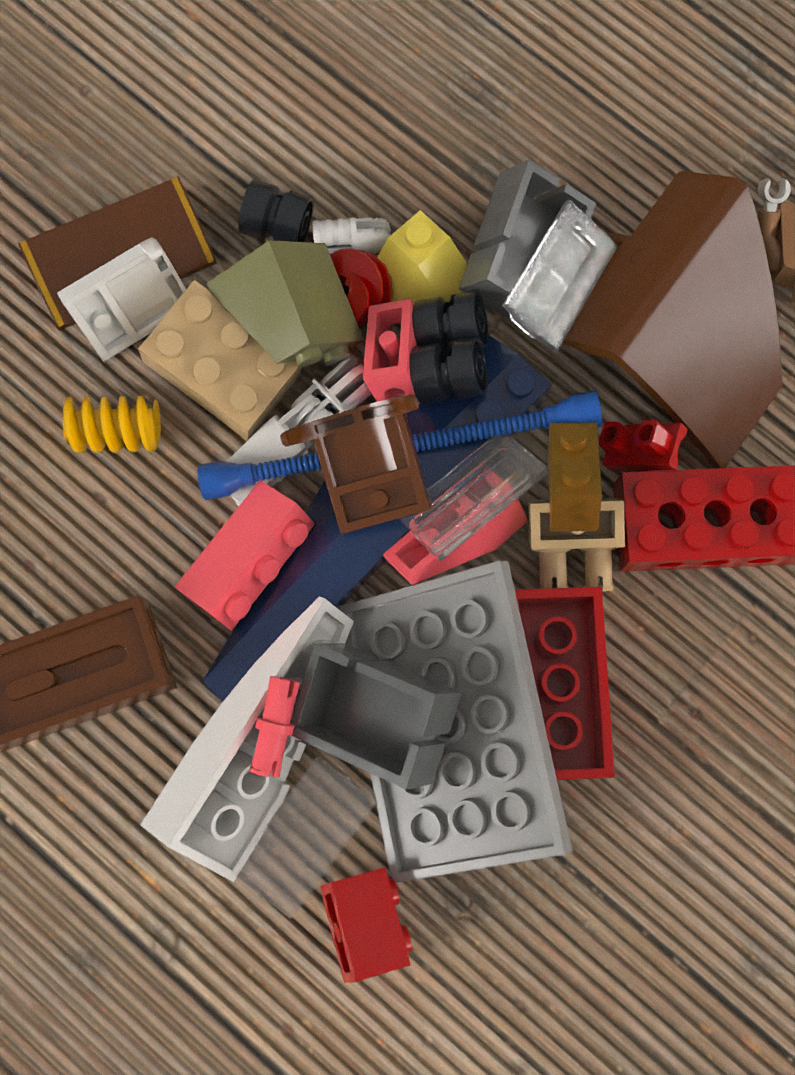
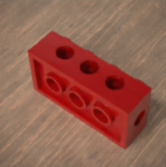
(693, 541)

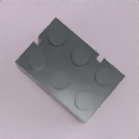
(515, 228)
(374, 714)

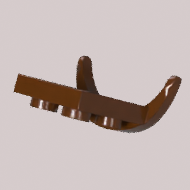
(368, 462)

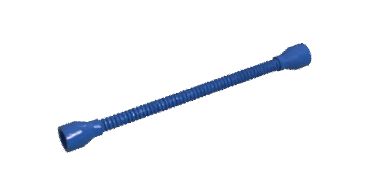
(225, 478)

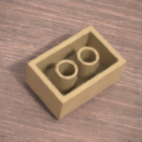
(217, 362)

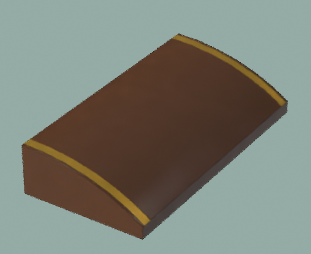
(94, 239)

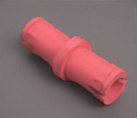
(274, 726)

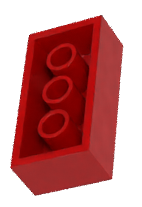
(571, 677)

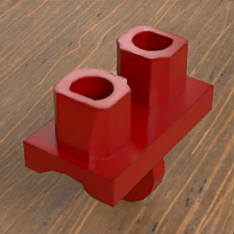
(642, 445)

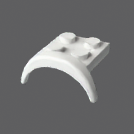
(124, 298)

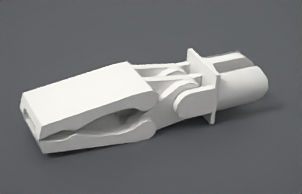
(341, 391)

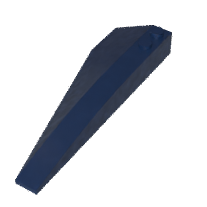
(338, 563)

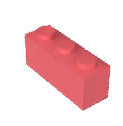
(245, 555)

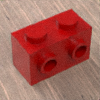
(366, 925)

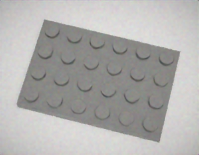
(496, 777)

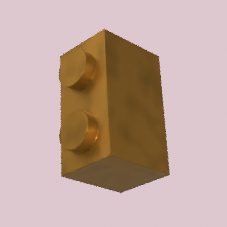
(574, 477)

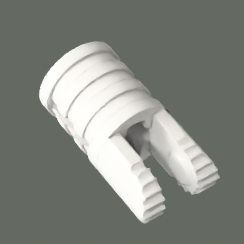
(352, 233)

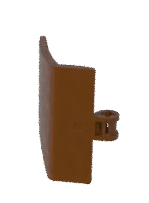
(692, 312)

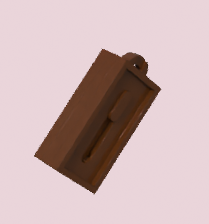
(80, 671)

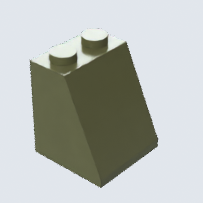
(290, 302)

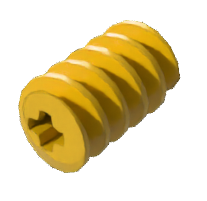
(111, 426)

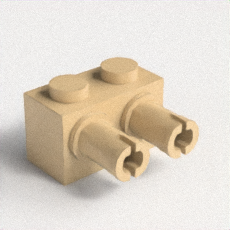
(596, 544)

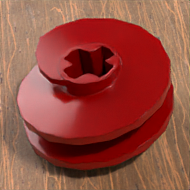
(363, 280)

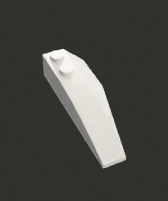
(212, 799)

